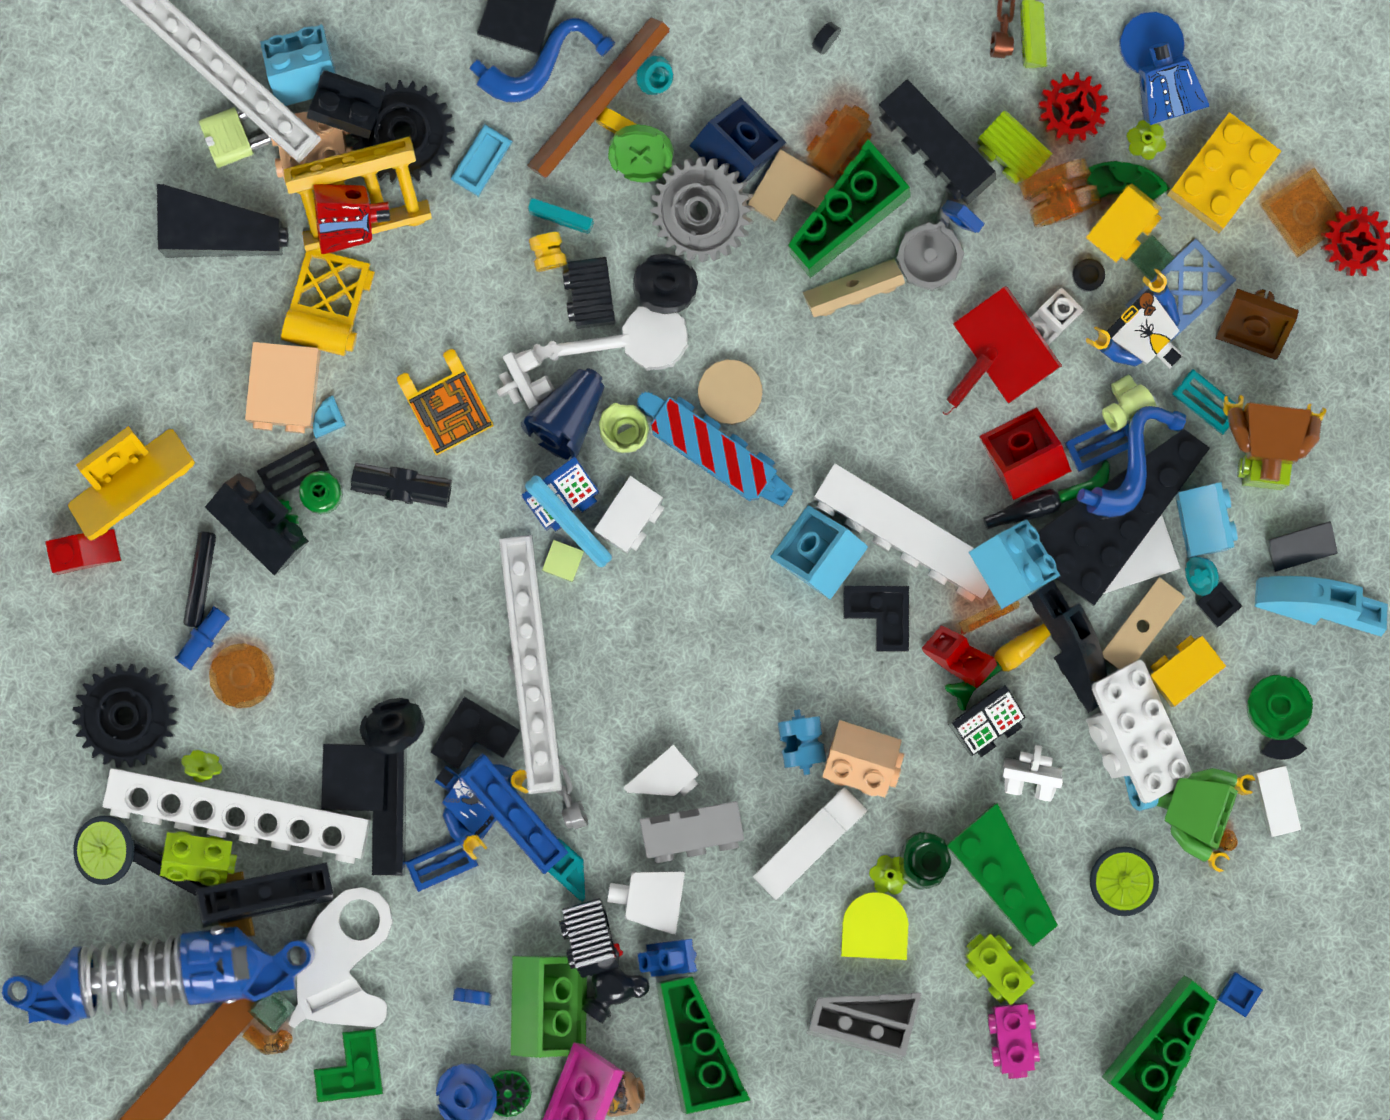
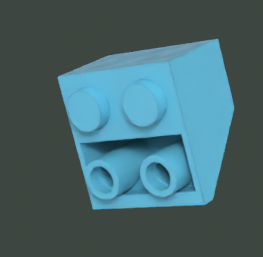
(296, 63)
(1206, 520)
(1014, 563)

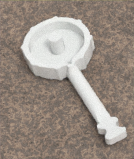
(648, 338)

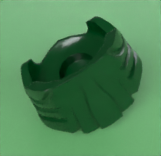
(924, 860)

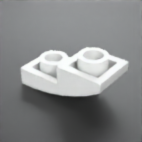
(1056, 315)

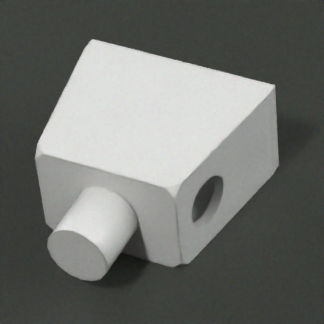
(651, 898)

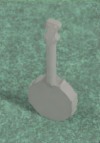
(931, 252)

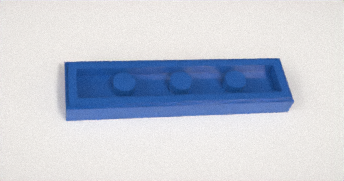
(513, 813)

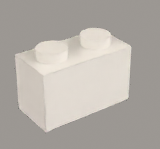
(629, 515)

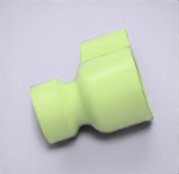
(1130, 399)

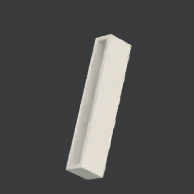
(902, 529)

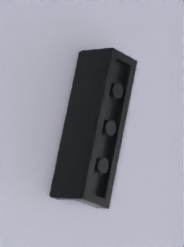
(390, 825)

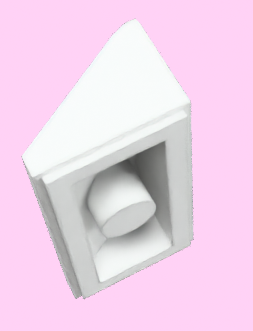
(1277, 801)

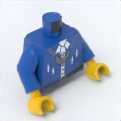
(464, 813)

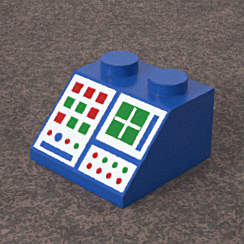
(572, 488)

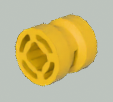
(547, 251)

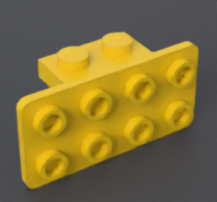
(125, 477)

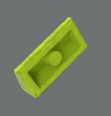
(1033, 34)

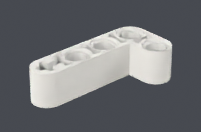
(810, 843)

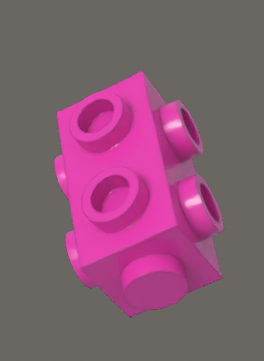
(1014, 1047)

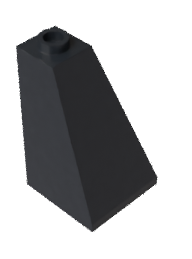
(211, 228)

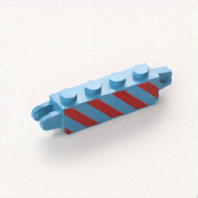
(713, 450)

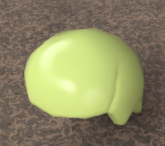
(632, 438)

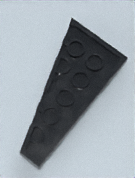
(1095, 547)

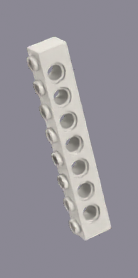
(123, 783)

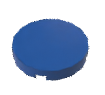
(1146, 31)
(466, 1093)

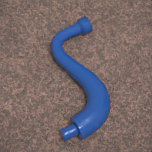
(528, 85)
(1126, 497)

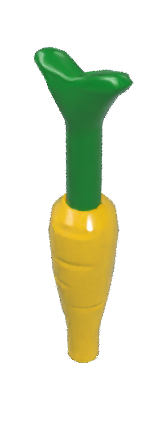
(1007, 658)

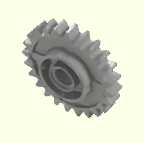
(679, 209)

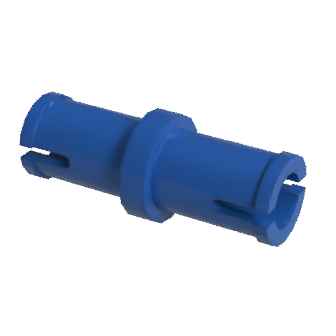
(202, 638)

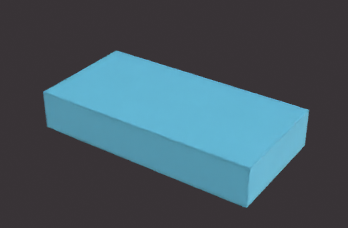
(481, 160)

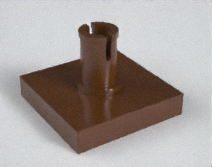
(1257, 323)

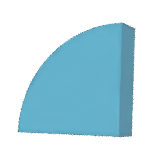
(327, 418)

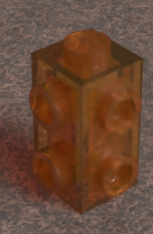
(845, 133)

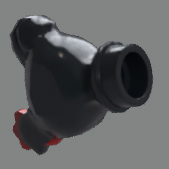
(613, 988)

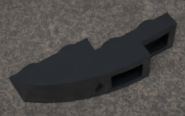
(1070, 628)

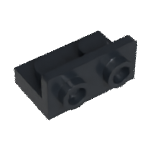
(346, 104)

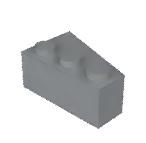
(692, 831)
(867, 1022)

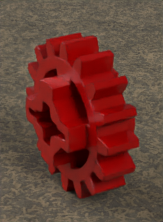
(1060, 100)
(1360, 229)

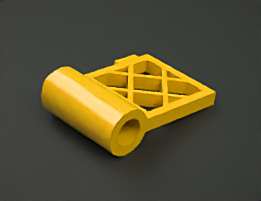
(322, 328)

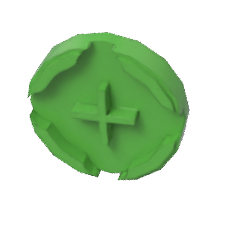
(640, 153)

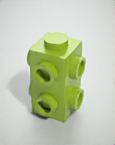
(197, 858)
(991, 959)

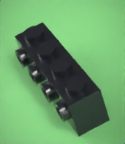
(937, 142)

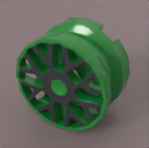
(512, 1092)

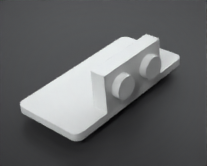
(1137, 733)

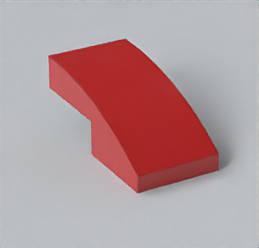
(958, 657)

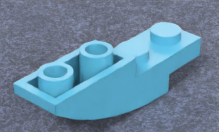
(1317, 598)

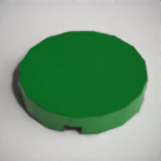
(1279, 707)

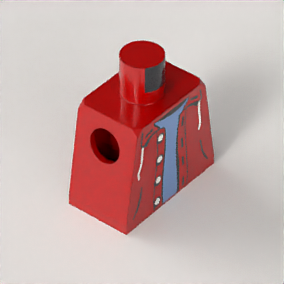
(345, 216)

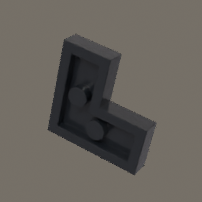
(886, 605)
(471, 725)

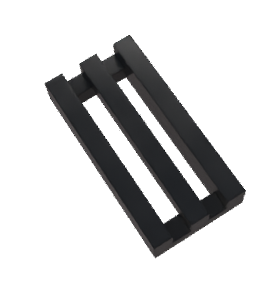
(318, 457)

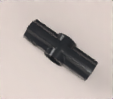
(401, 485)

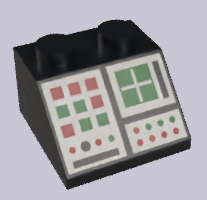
(987, 721)

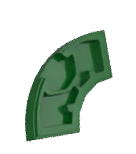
(1116, 176)

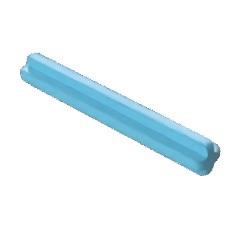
(568, 521)

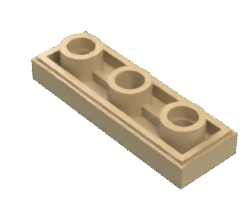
(854, 288)
(1155, 610)

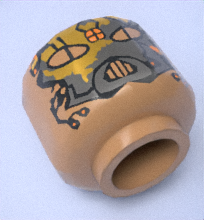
(628, 1096)

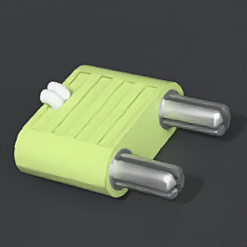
(228, 138)

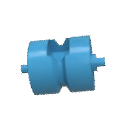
(802, 742)

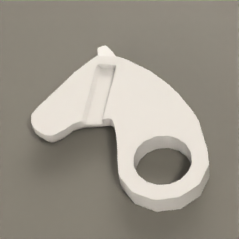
(326, 987)

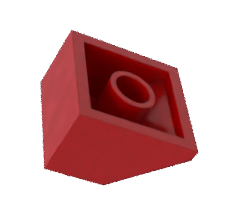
(1025, 453)

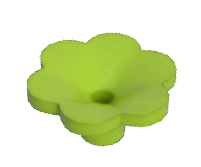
(1143, 147)
(201, 765)
(879, 874)

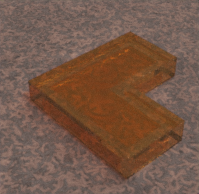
(984, 617)

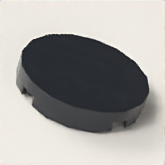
(665, 284)
(392, 726)

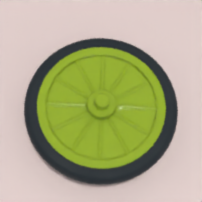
(103, 850)
(1124, 881)

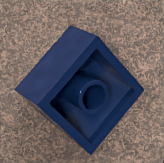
(740, 139)

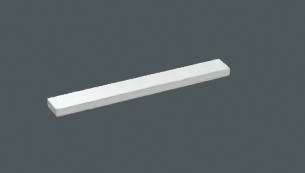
(226, 76)
(530, 665)

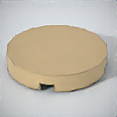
(730, 392)

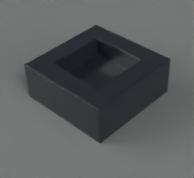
(1219, 605)

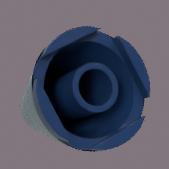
(566, 414)

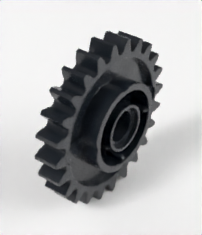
(426, 120)
(101, 710)

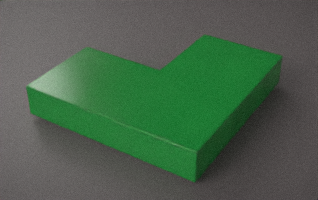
(359, 1076)

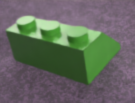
(546, 1006)

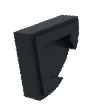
(1283, 749)

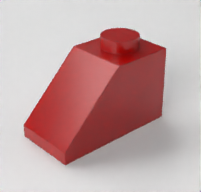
(80, 553)

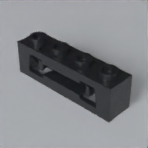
(264, 895)

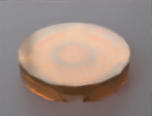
(241, 676)

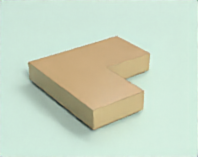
(786, 178)

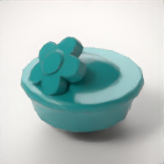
(654, 75)
(1201, 575)

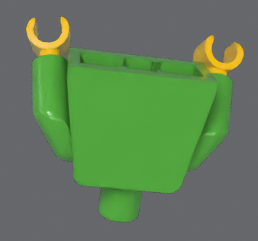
(1201, 810)

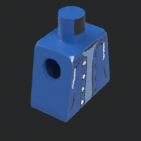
(1169, 86)

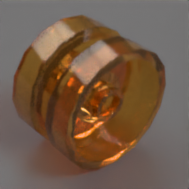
(1058, 190)

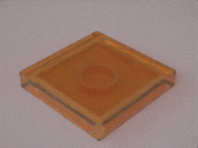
(1302, 211)

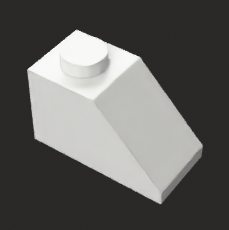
(665, 776)

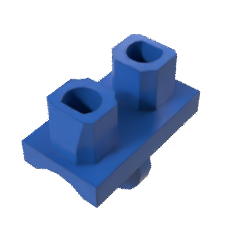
(668, 958)

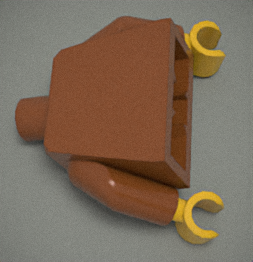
(1273, 433)

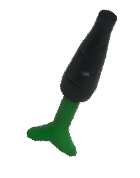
(1045, 501)

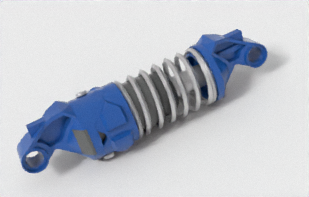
(189, 968)

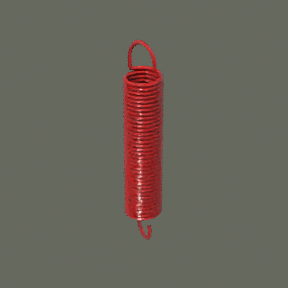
(969, 380)

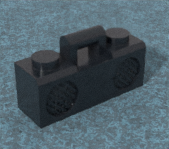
(257, 522)

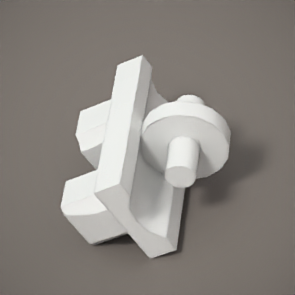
(518, 366)
(1032, 769)

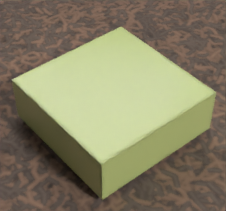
(563, 561)

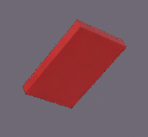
(1022, 351)

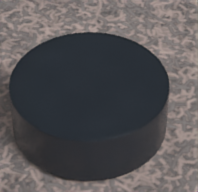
(826, 37)
(1088, 275)

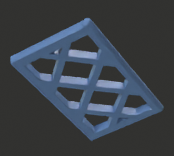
(1208, 297)

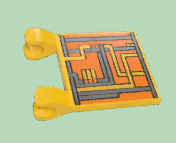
(447, 409)

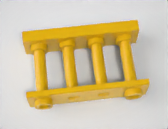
(366, 164)

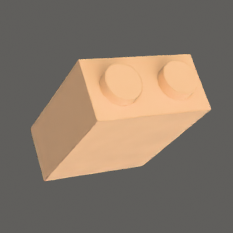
(282, 387)

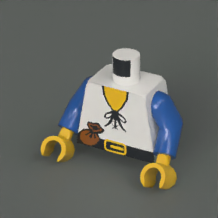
(1143, 328)

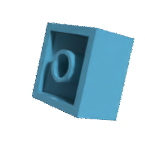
(819, 551)

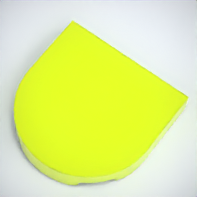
(875, 928)

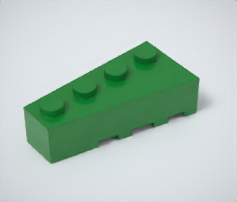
(850, 209)
(999, 867)
(1162, 1048)
(697, 1052)

